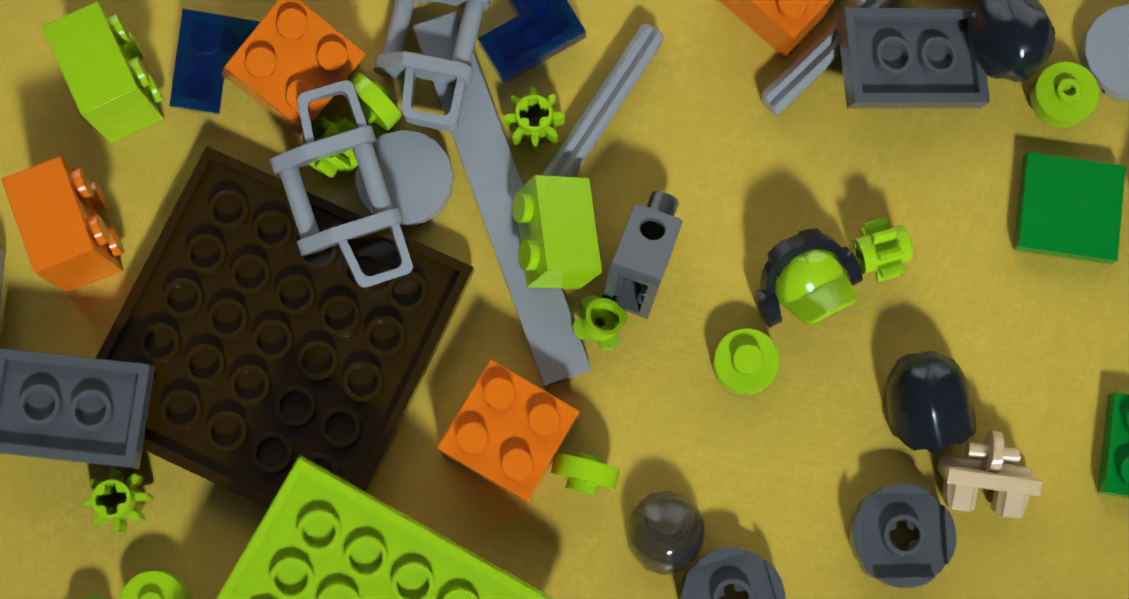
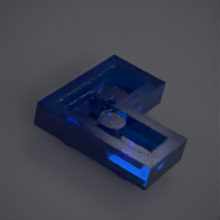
(531, 37)
(202, 52)

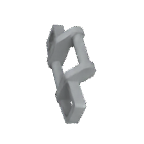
(401, 64)
(359, 141)

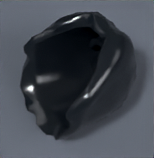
(1011, 37)
(929, 402)

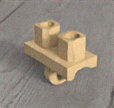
(1010, 482)

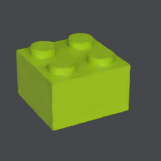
(105, 71)

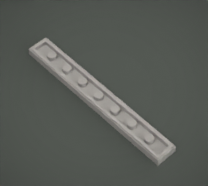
(494, 184)

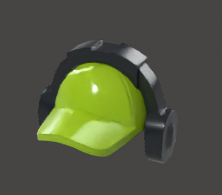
(807, 278)

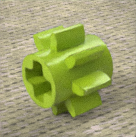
(534, 104)
(342, 162)
(882, 249)
(110, 489)

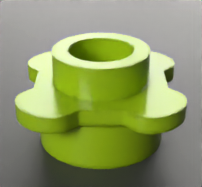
(606, 310)

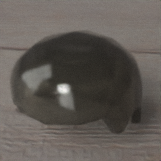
(666, 532)

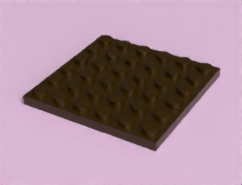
(275, 347)

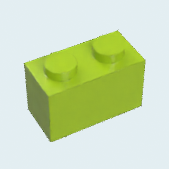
(557, 232)

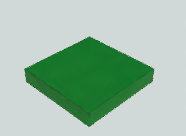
(1069, 208)

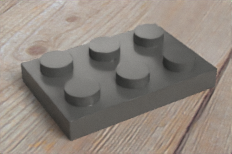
(909, 59)
(73, 408)

